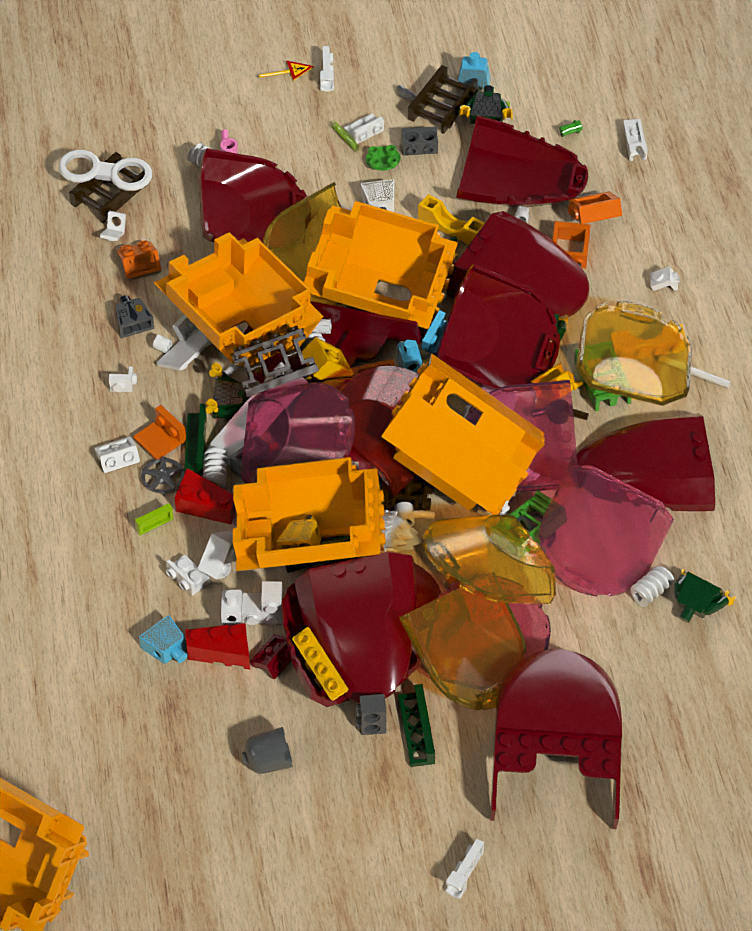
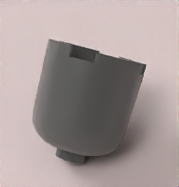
(268, 752)

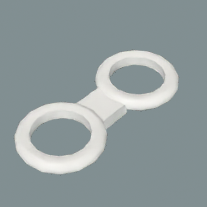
(105, 170)

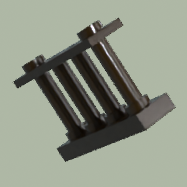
(433, 88)
(84, 190)

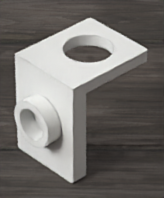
(114, 232)

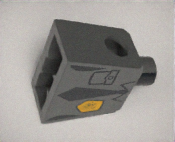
(133, 316)

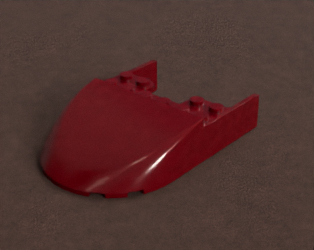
(354, 333)
(562, 708)

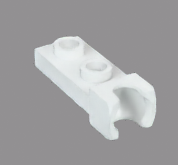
(327, 74)
(635, 138)
(458, 879)

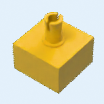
(329, 361)

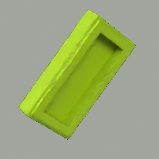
(154, 519)

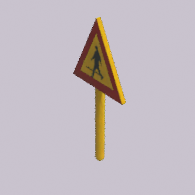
(295, 69)

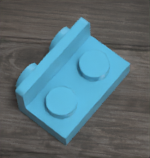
(434, 334)

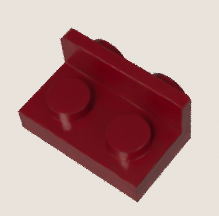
(272, 656)

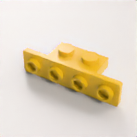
(320, 664)

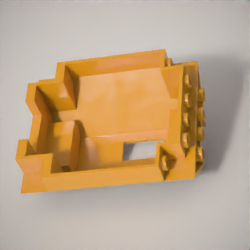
(385, 246)
(239, 286)
(458, 458)
(329, 490)
(41, 863)

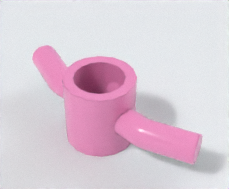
(228, 144)

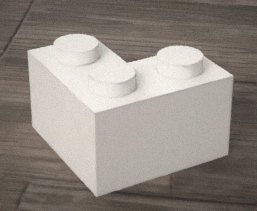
(218, 555)
(264, 606)

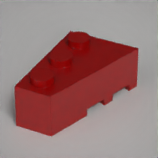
(204, 499)
(219, 644)

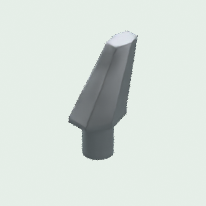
(406, 93)

